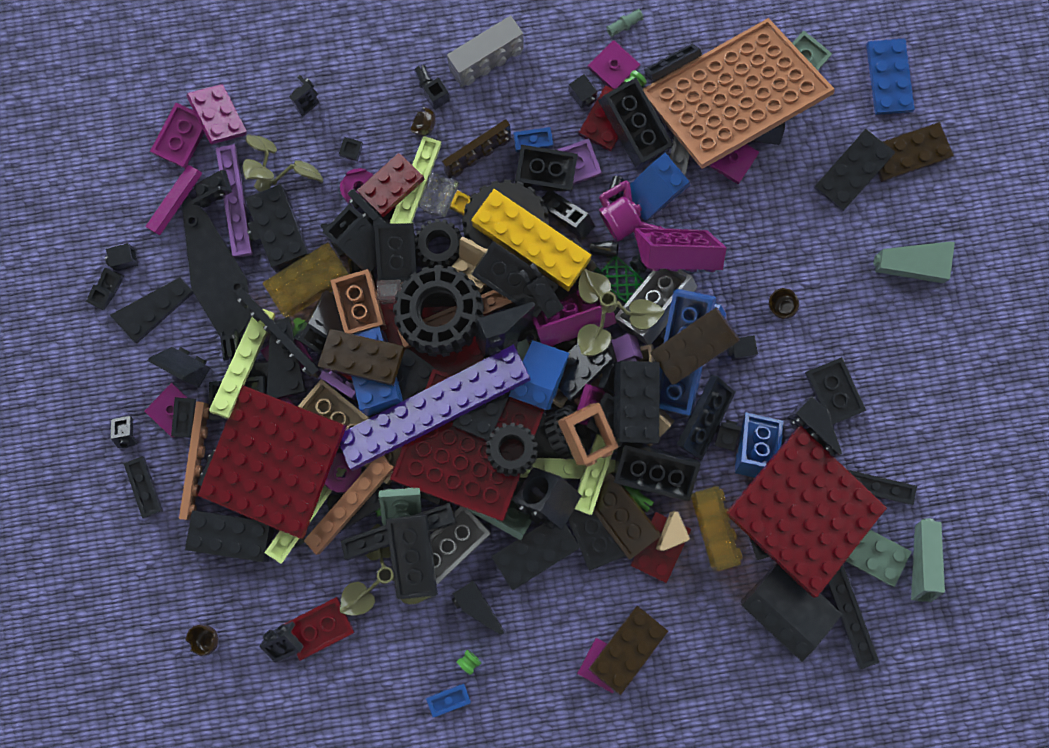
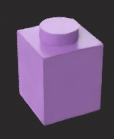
(627, 348)

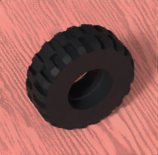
(516, 192)
(423, 288)

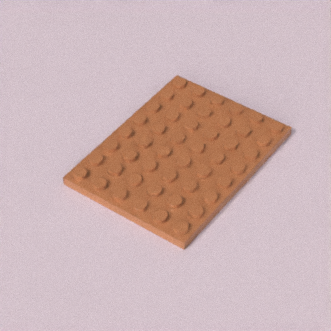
(737, 92)

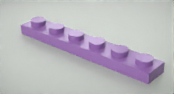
(235, 202)

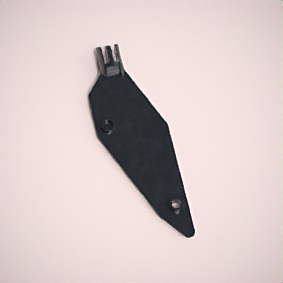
(215, 278)

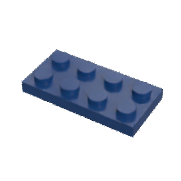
(890, 76)

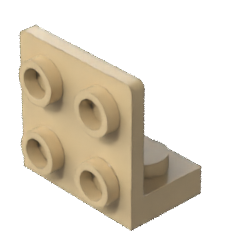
(469, 256)

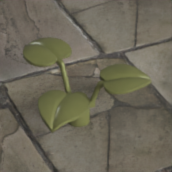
(265, 178)
(597, 287)
(355, 596)

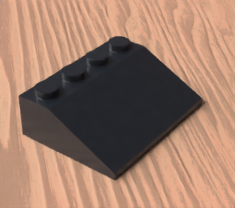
(790, 612)

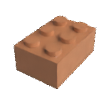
(358, 302)

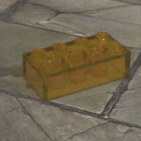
(305, 280)
(716, 529)

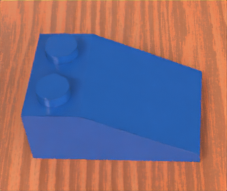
(658, 186)
(545, 369)
(757, 443)

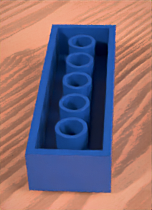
(684, 310)

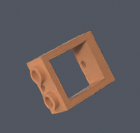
(569, 432)

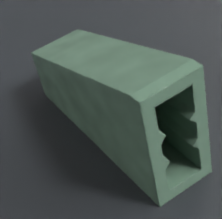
(921, 262)
(927, 561)

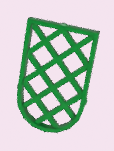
(626, 278)

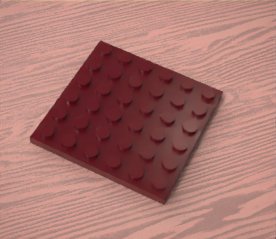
(272, 461)
(456, 463)
(806, 511)

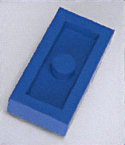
(536, 137)
(448, 700)

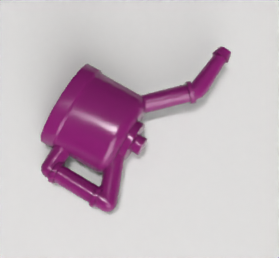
(622, 214)

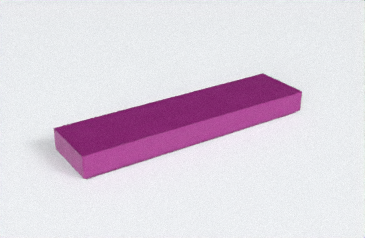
(173, 200)

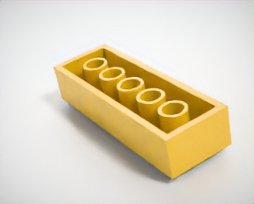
(531, 239)

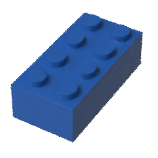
(372, 395)

